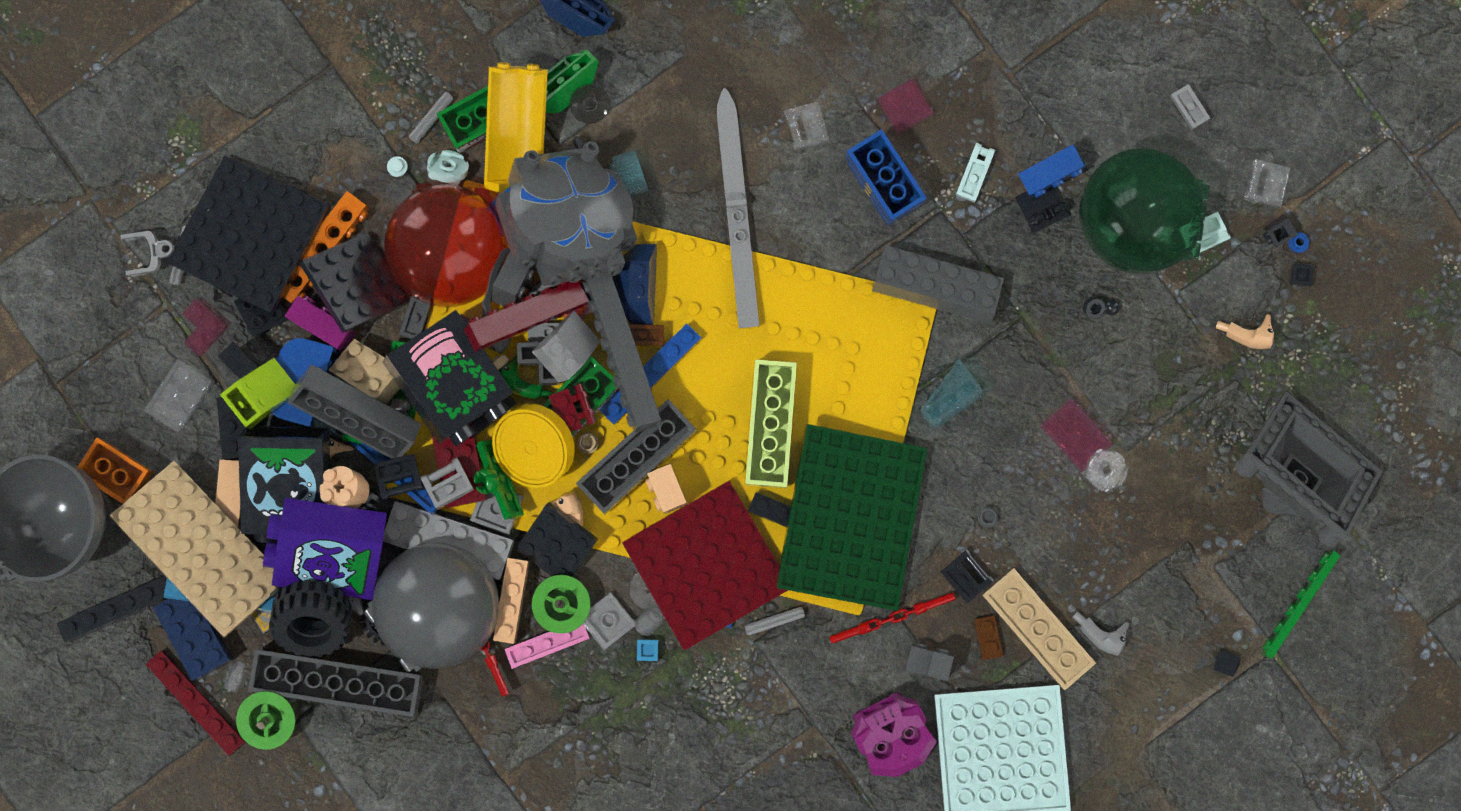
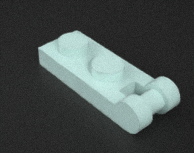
(975, 173)

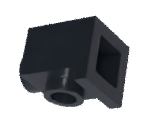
(1286, 231)

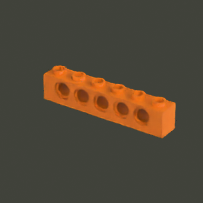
(334, 220)

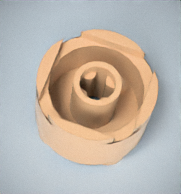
(344, 487)

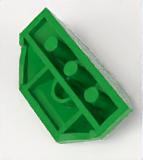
(567, 77)

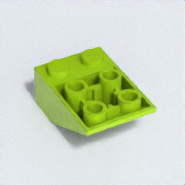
(259, 393)

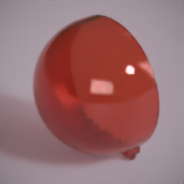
(444, 243)

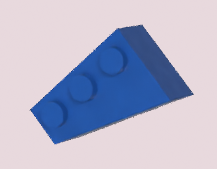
(1052, 171)

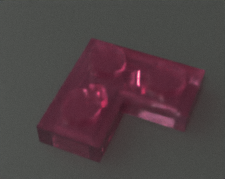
(208, 327)

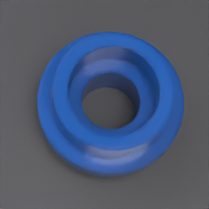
(1299, 249)

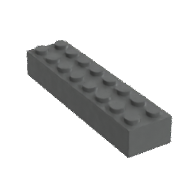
(336, 682)

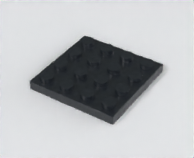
(354, 282)

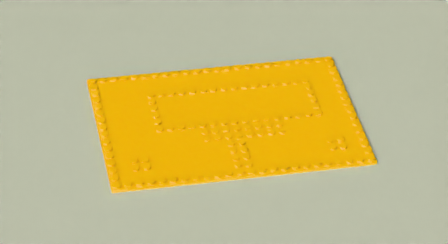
(853, 374)

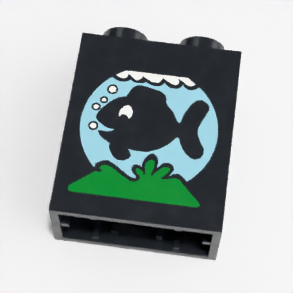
(278, 466)

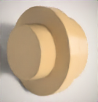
(587, 443)

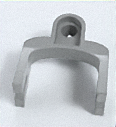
(157, 251)

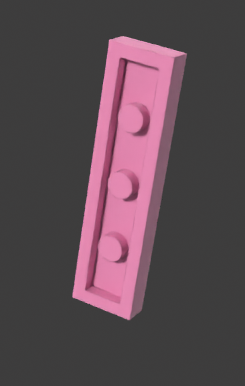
(544, 645)

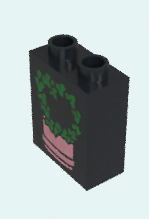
(448, 380)

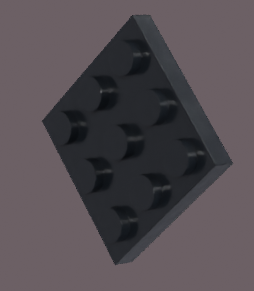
(556, 542)

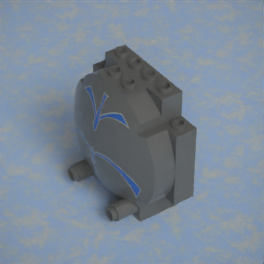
(566, 215)

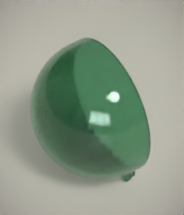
(1143, 211)

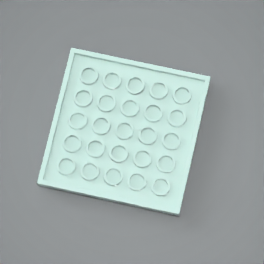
(1003, 750)

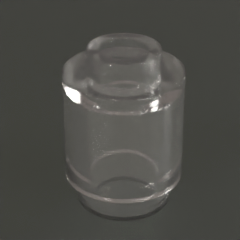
(649, 621)
(236, 676)

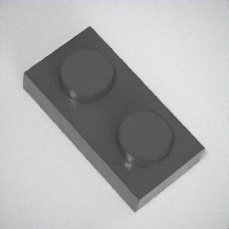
(414, 318)

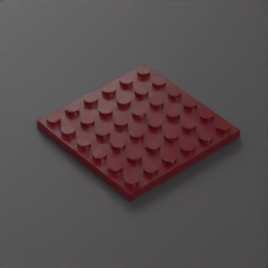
(705, 565)

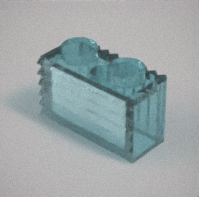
(630, 172)

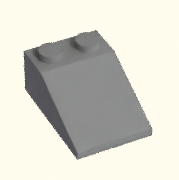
(567, 347)

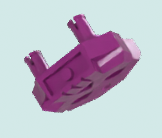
(900, 750)

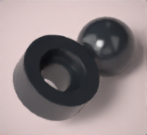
(1110, 307)

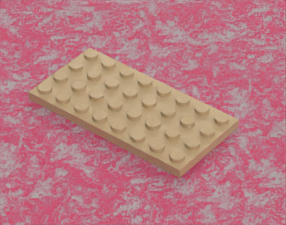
(197, 548)

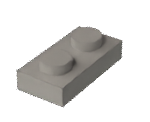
(1190, 107)

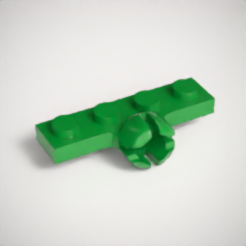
(497, 482)

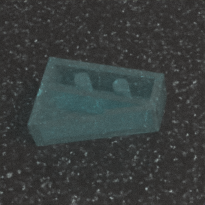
(951, 397)

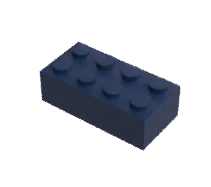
(193, 638)

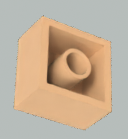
(666, 489)

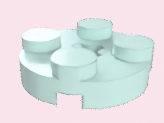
(439, 171)

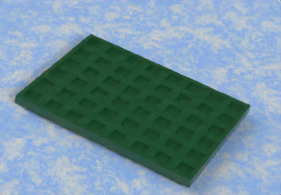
(851, 517)

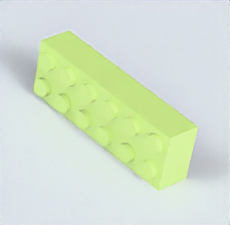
(771, 424)

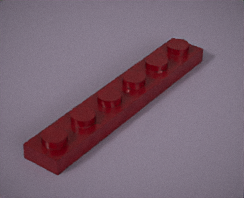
(195, 703)

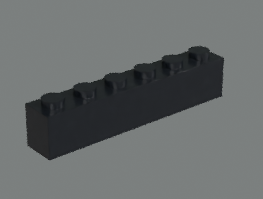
(113, 610)

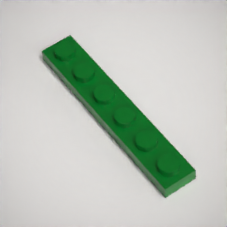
(1304, 597)

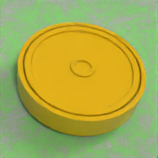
(533, 445)

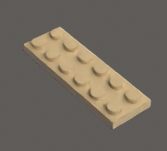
(1039, 629)

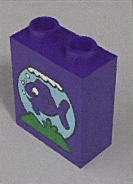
(326, 546)

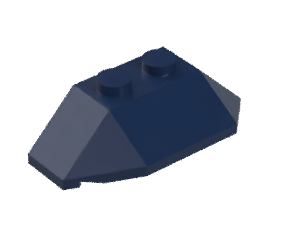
(580, 16)
(637, 284)

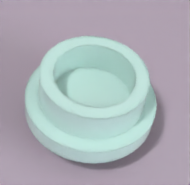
(397, 166)

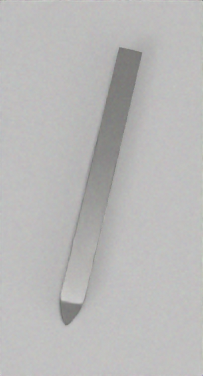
(737, 212)

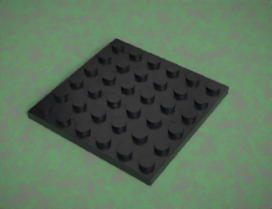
(248, 234)

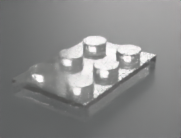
(178, 396)

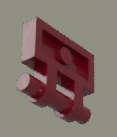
(564, 407)

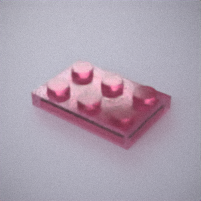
(1075, 434)

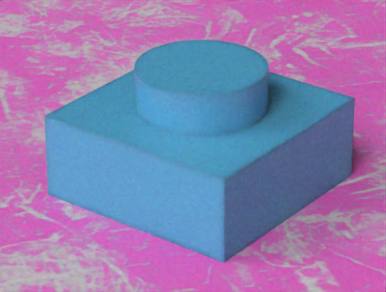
(647, 650)

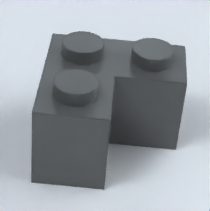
(527, 358)
(929, 663)

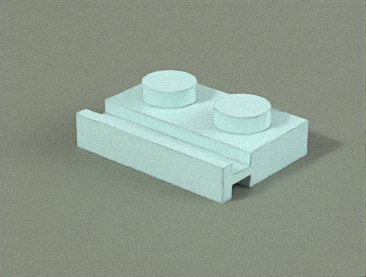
(1213, 232)

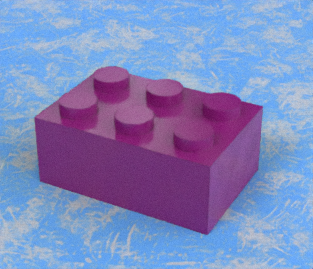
(319, 323)

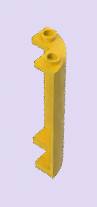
(513, 119)

